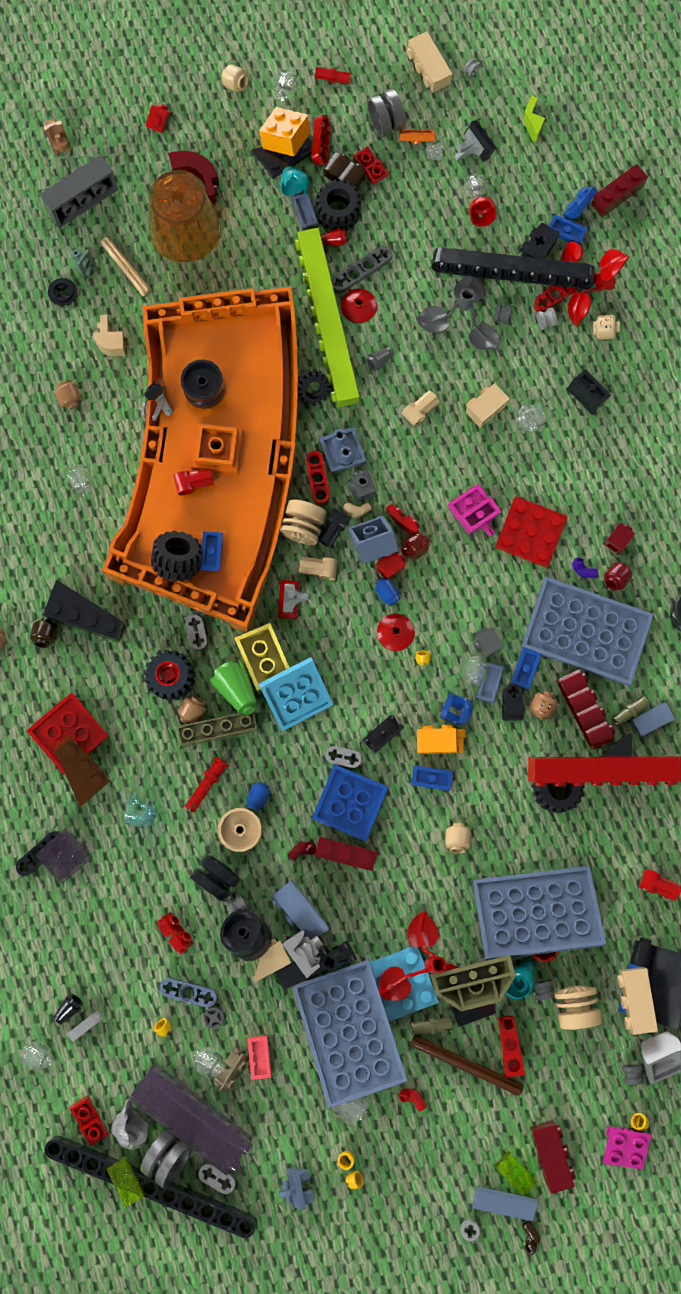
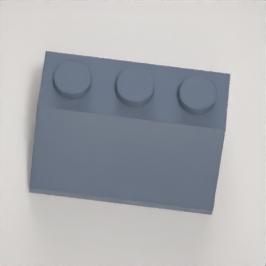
(300, 911)

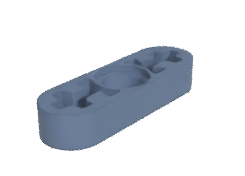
(175, 983)

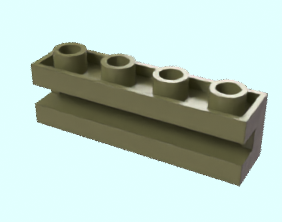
(216, 729)

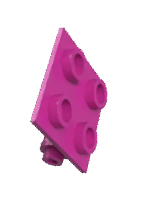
(626, 1147)

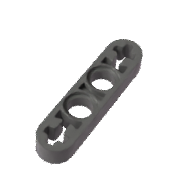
(359, 267)

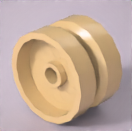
(236, 841)

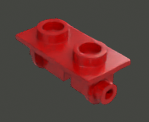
(181, 939)

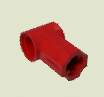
(187, 481)
(655, 883)

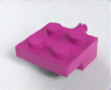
(475, 510)

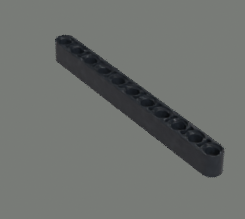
(157, 1195)

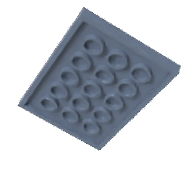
(587, 631)
(538, 913)
(349, 1034)

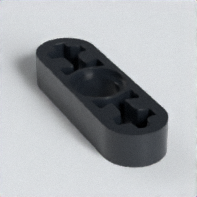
(25, 859)

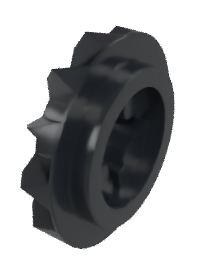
(62, 284)

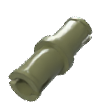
(630, 711)
(431, 1026)

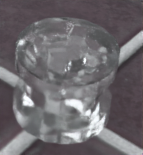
(434, 152)

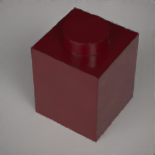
(619, 538)

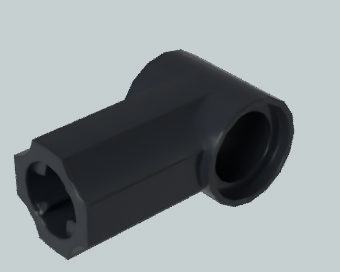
(334, 526)
(338, 957)

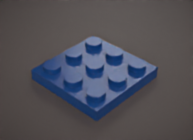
(350, 802)

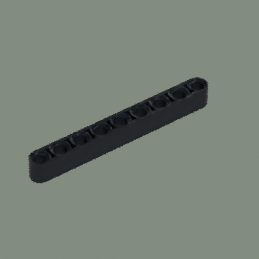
(513, 268)

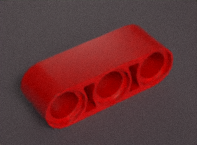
(317, 470)

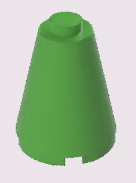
(235, 686)

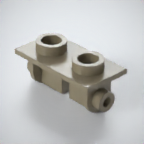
(228, 1078)

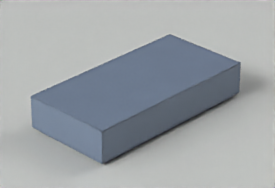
(305, 211)
(488, 689)
(653, 719)

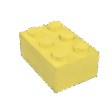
(262, 654)

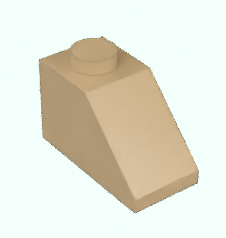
(272, 960)

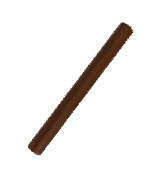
(466, 1065)

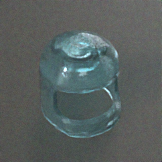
(140, 820)

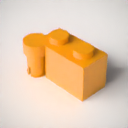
(440, 740)

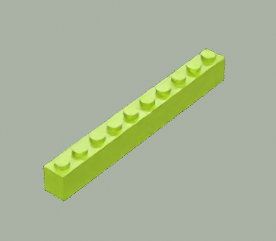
(327, 318)

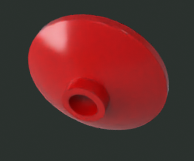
(358, 313)
(393, 641)

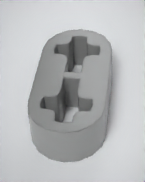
(192, 633)
(341, 761)
(84, 1026)
(214, 1182)

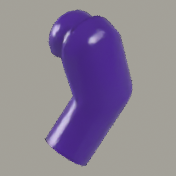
(582, 570)

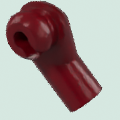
(302, 848)

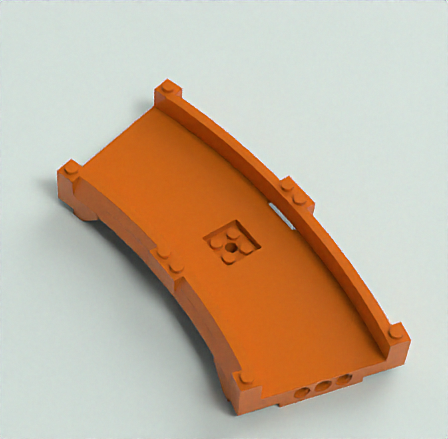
(256, 351)

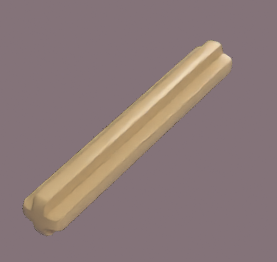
(125, 266)

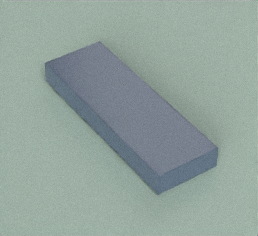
(505, 1203)

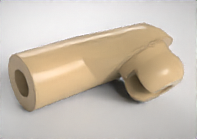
(355, 511)

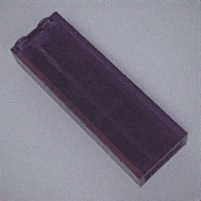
(191, 1119)

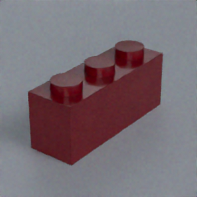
(619, 190)
(346, 854)
(553, 1156)

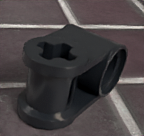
(512, 706)

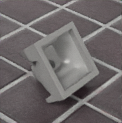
(304, 952)
(661, 1056)

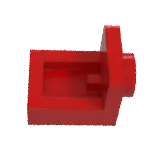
(158, 117)

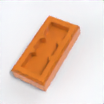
(416, 136)

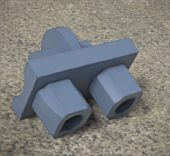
(293, 1188)

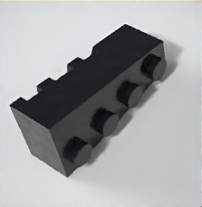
(78, 612)

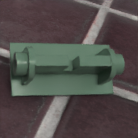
(84, 263)

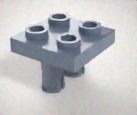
(342, 450)

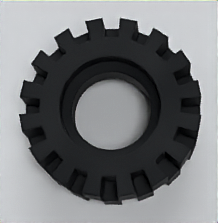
(317, 396)

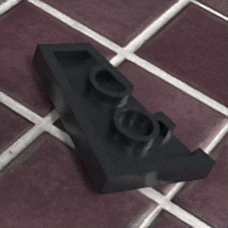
(276, 162)

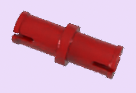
(332, 75)

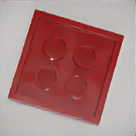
(531, 532)
(64, 719)

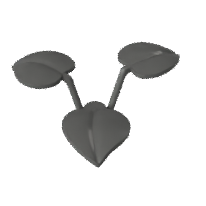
(468, 291)

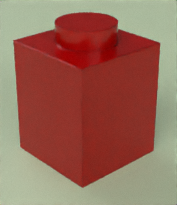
(390, 565)

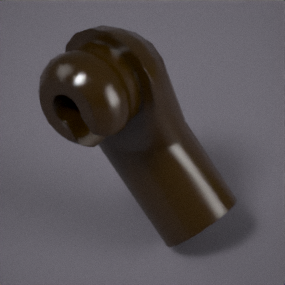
(533, 1238)

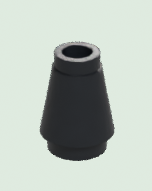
(69, 1007)

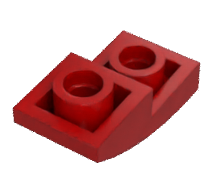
(373, 168)
(407, 523)
(89, 1120)

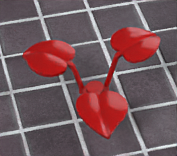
(610, 265)
(421, 933)

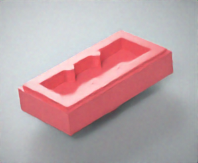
(259, 1057)

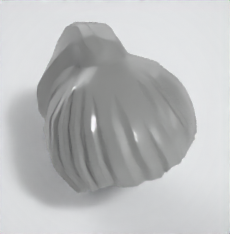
(130, 1128)

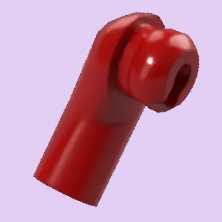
(414, 1096)

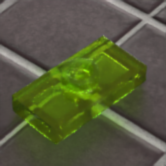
(515, 1173)
(125, 1182)

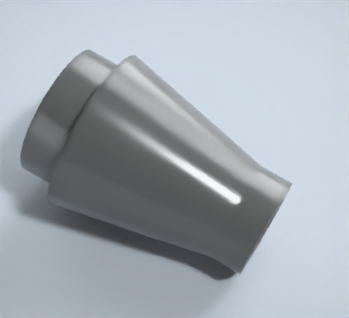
(378, 359)

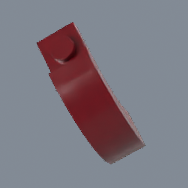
(198, 166)

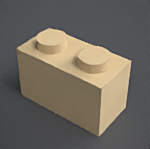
(487, 405)

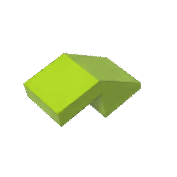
(532, 121)

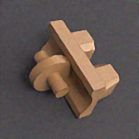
(57, 136)

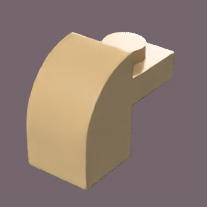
(109, 342)

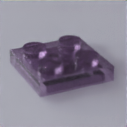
(64, 856)

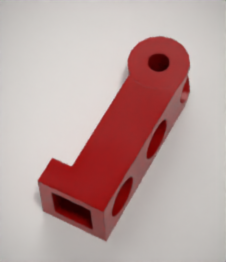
(510, 1047)

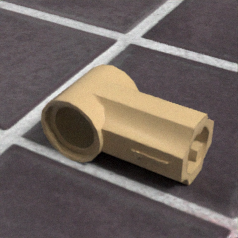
(417, 411)
(319, 567)

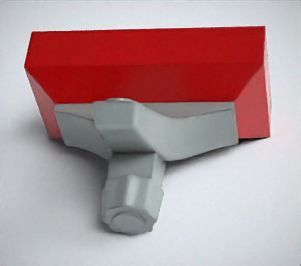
(289, 598)

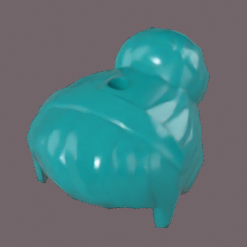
(293, 181)
(524, 970)

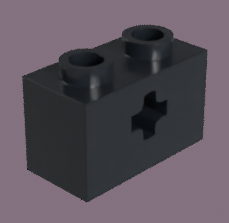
(545, 237)

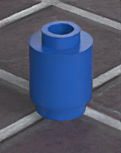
(387, 591)
(258, 796)

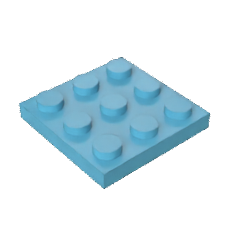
(296, 694)
(422, 991)

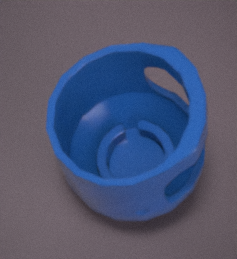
(459, 703)

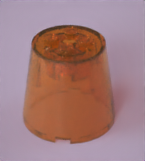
(182, 217)

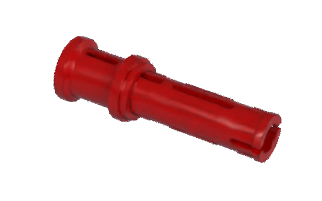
(211, 776)

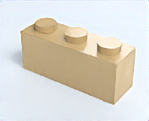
(429, 62)
(637, 1000)

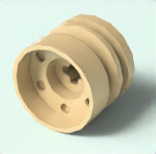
(302, 522)
(578, 1009)

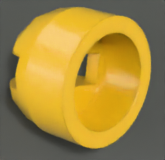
(423, 657)
(162, 1027)
(637, 1121)
(342, 1160)
(354, 1180)

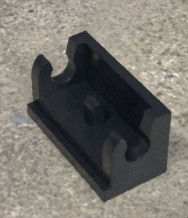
(588, 391)
(383, 734)

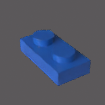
(577, 206)
(568, 230)
(211, 551)
(526, 668)
(431, 778)

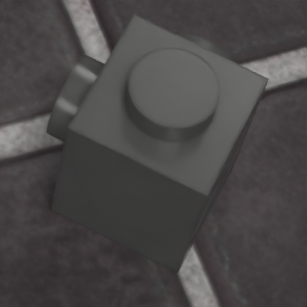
(362, 485)
(487, 642)

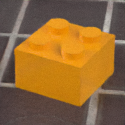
(285, 131)

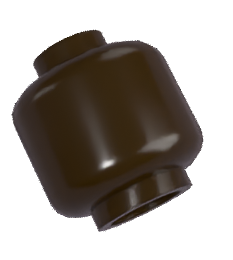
(43, 633)

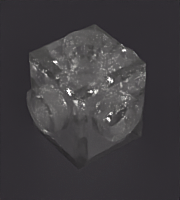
(530, 418)

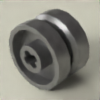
(386, 112)
(165, 1159)

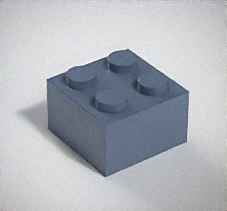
(373, 539)

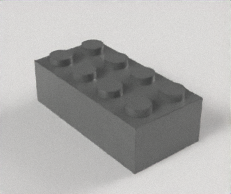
(79, 191)

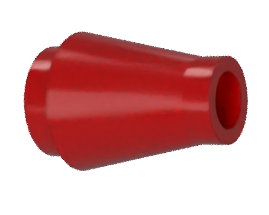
(334, 238)

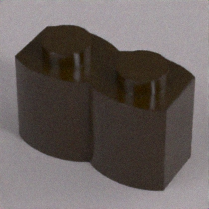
(341, 168)

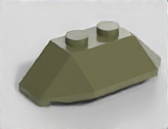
(475, 984)

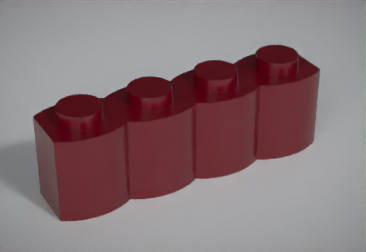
(585, 709)

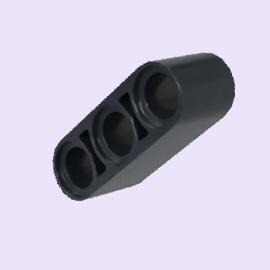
(292, 975)

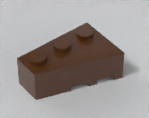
(80, 769)

